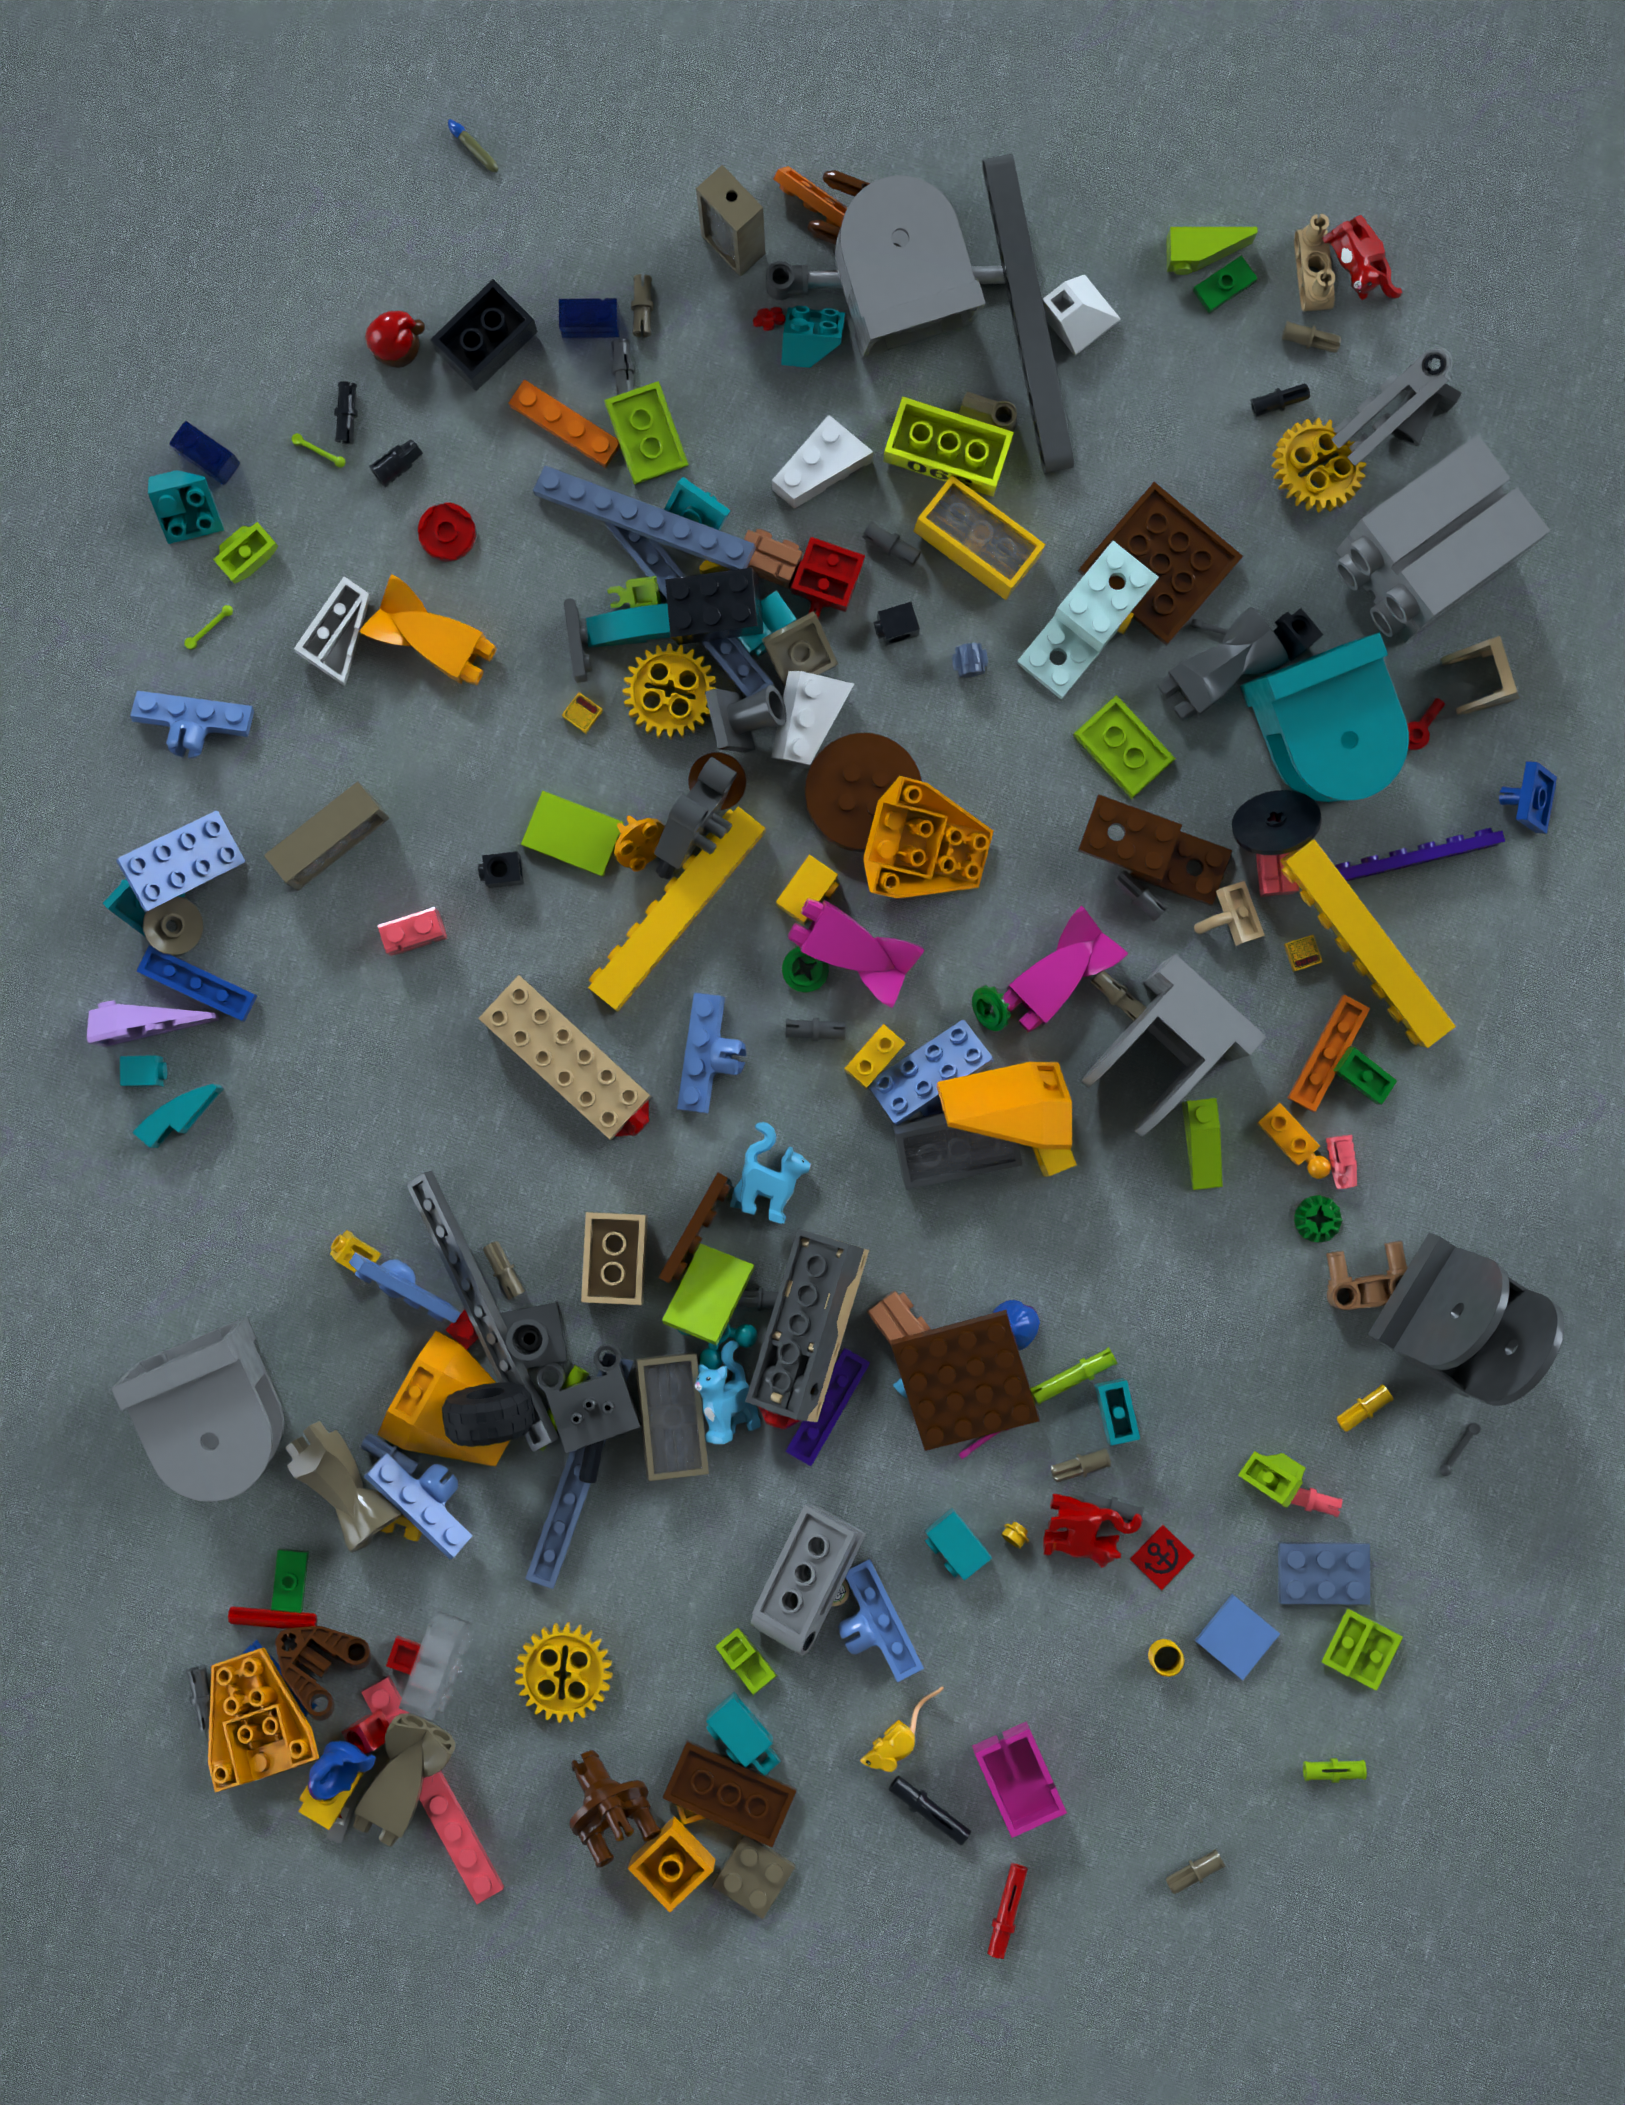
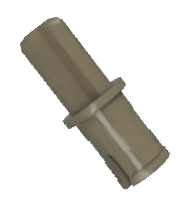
(1311, 337)
(503, 1270)
(1081, 1465)
(1195, 1872)

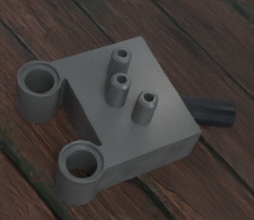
(694, 817)
(591, 1410)

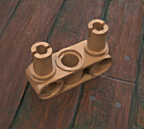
(1366, 1290)

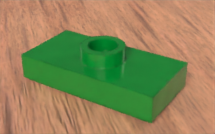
(1225, 284)
(290, 1580)

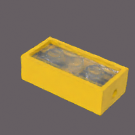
(978, 537)

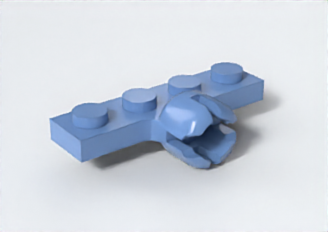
(191, 719)
(706, 1053)
(399, 1281)
(422, 1501)
(878, 1623)

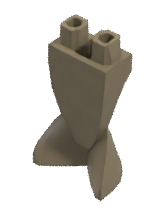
(333, 1473)
(415, 1752)

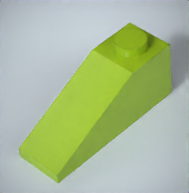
(1197, 247)
(1203, 1142)

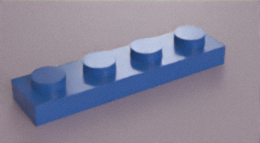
(197, 983)

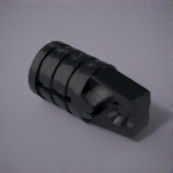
(395, 462)

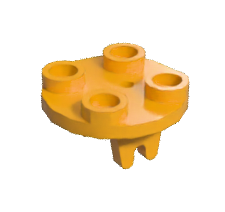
(638, 842)

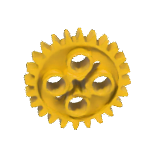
(1304, 442)
(662, 716)
(537, 1669)

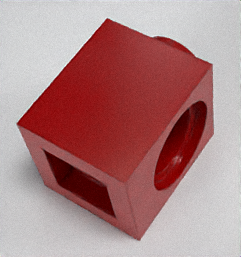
(367, 1732)

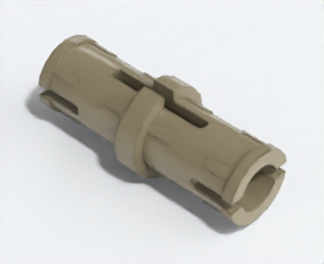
(642, 306)
(1118, 995)

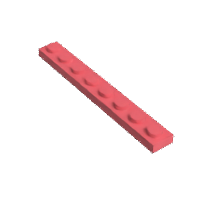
(444, 1809)

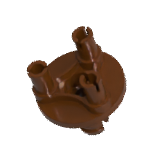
(608, 1805)

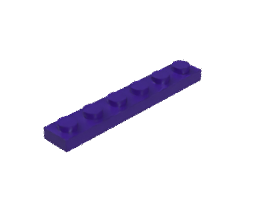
(1426, 853)

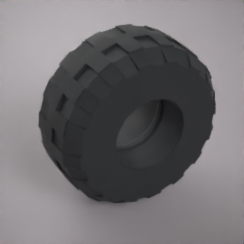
(488, 1414)

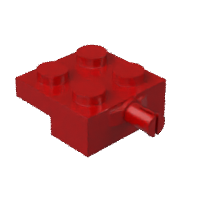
(827, 575)

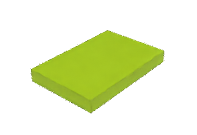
(646, 433)
(1124, 746)
(572, 833)
(708, 1294)

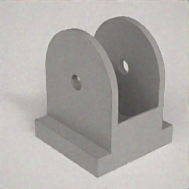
(904, 265)
(1191, 1024)
(205, 1413)

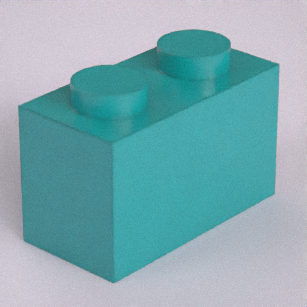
(1117, 1411)
(957, 1544)

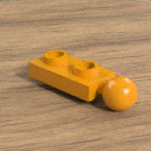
(1294, 1141)

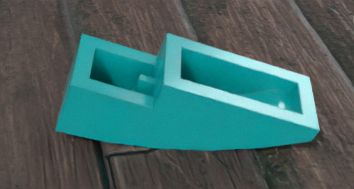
(628, 626)
(176, 1114)

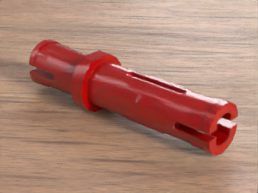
(1004, 1922)

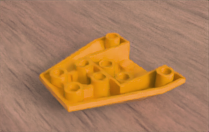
(923, 843)
(1012, 1103)
(415, 1413)
(254, 1723)

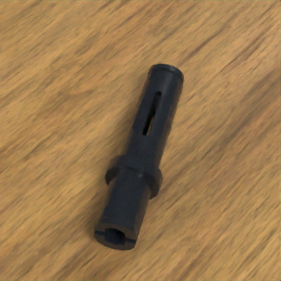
(920, 1803)

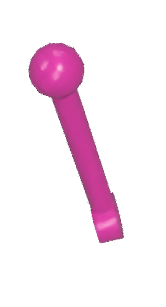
(968, 1450)

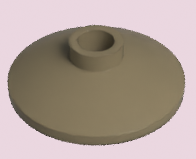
(188, 926)

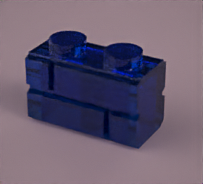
(589, 318)
(204, 453)

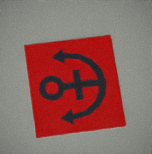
(1162, 1557)

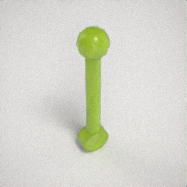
(298, 440)
(191, 643)

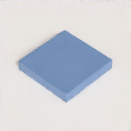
(1237, 1637)

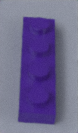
(844, 1380)

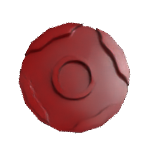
(446, 532)

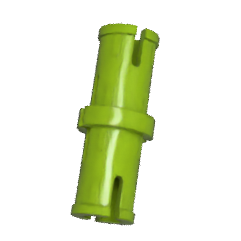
(1355, 1770)

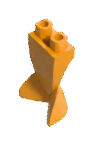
(439, 639)

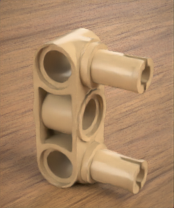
(1315, 288)

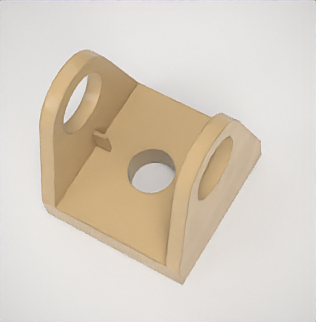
(1486, 648)

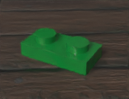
(1365, 1075)

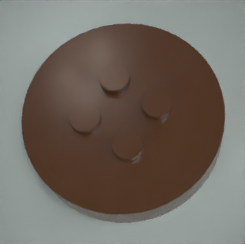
(848, 783)

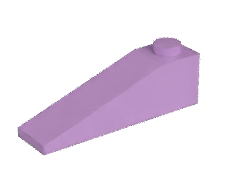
(124, 1023)

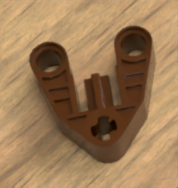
(331, 1642)

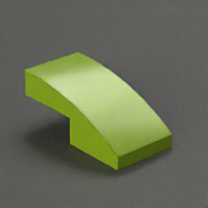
(746, 1661)

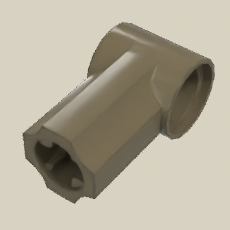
(988, 410)

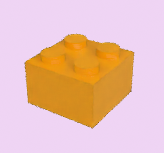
(672, 1864)

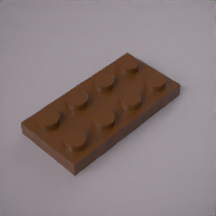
(690, 1240)
(729, 1793)

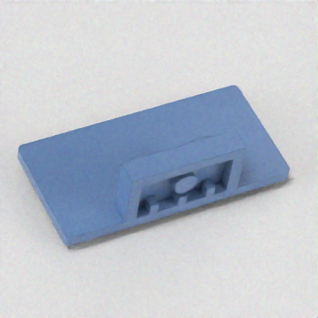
(180, 860)
(913, 1081)

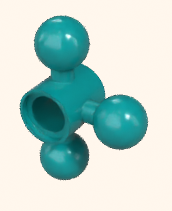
(744, 1335)

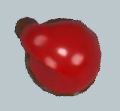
(394, 338)

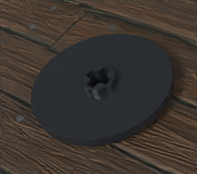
(1296, 818)

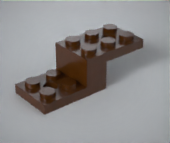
(1154, 850)

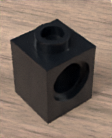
(897, 624)
(1296, 633)
(514, 872)

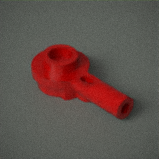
(1418, 731)

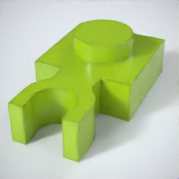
(638, 592)

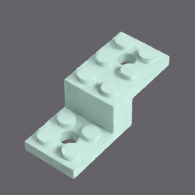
(1087, 619)

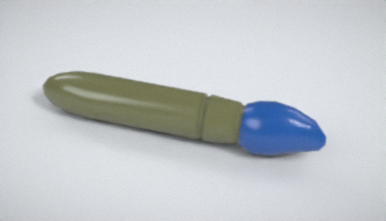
(473, 146)

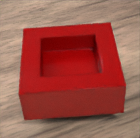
(463, 1331)
(403, 1655)

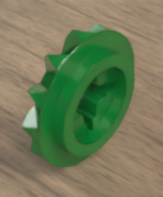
(801, 982)
(982, 1001)
(1309, 1208)

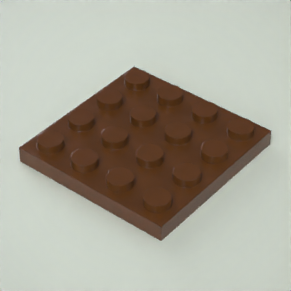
(1178, 550)
(965, 1380)

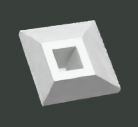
(1078, 313)

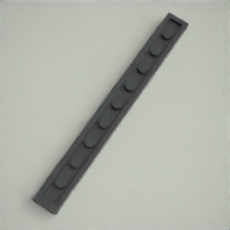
(477, 1298)

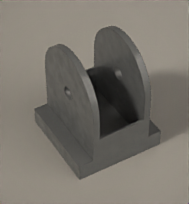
(1464, 1318)

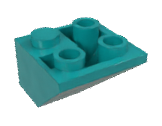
(810, 335)
(183, 505)

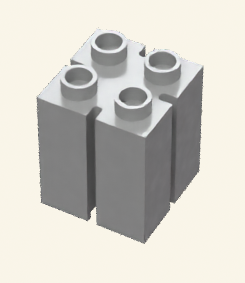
(1438, 540)

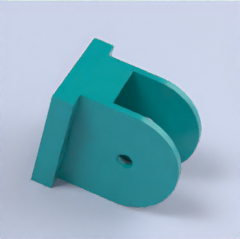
(1333, 721)

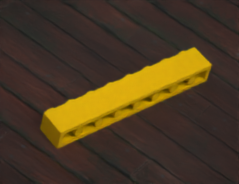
(675, 911)
(1367, 943)

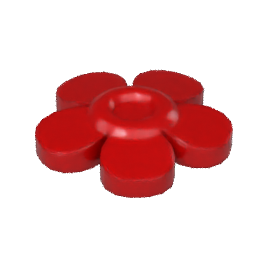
(768, 319)

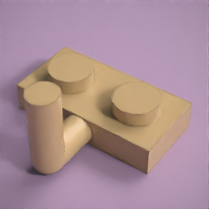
(1237, 913)

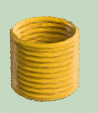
(1173, 1670)

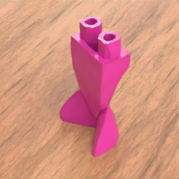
(846, 944)
(1050, 982)

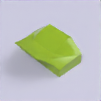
(245, 552)
(1274, 1476)

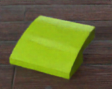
(1362, 1649)

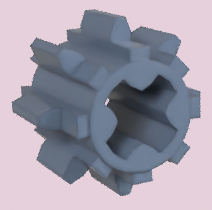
(970, 660)

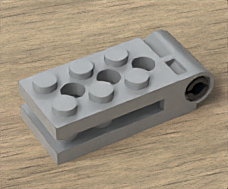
(1424, 382)
(775, 1610)

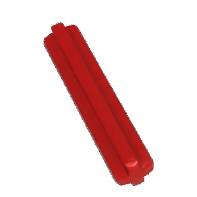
(270, 1618)

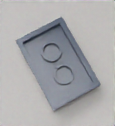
(1323, 1573)

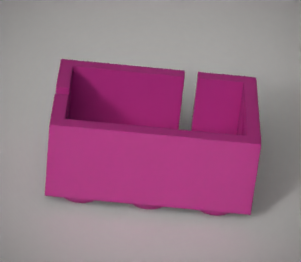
(1019, 1779)

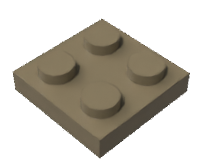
(800, 648)
(753, 1875)

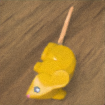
(896, 1743)

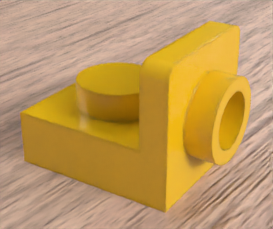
(346, 1245)

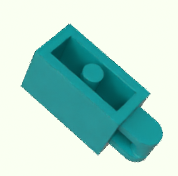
(742, 1734)

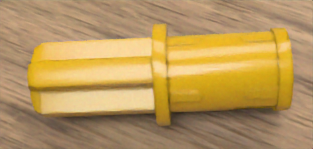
(1364, 1408)

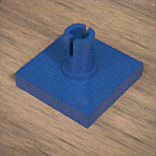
(1533, 798)

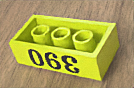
(947, 445)

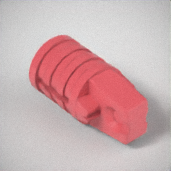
(1342, 1161)

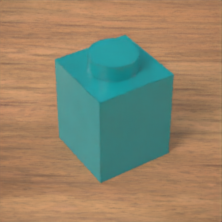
(142, 1071)

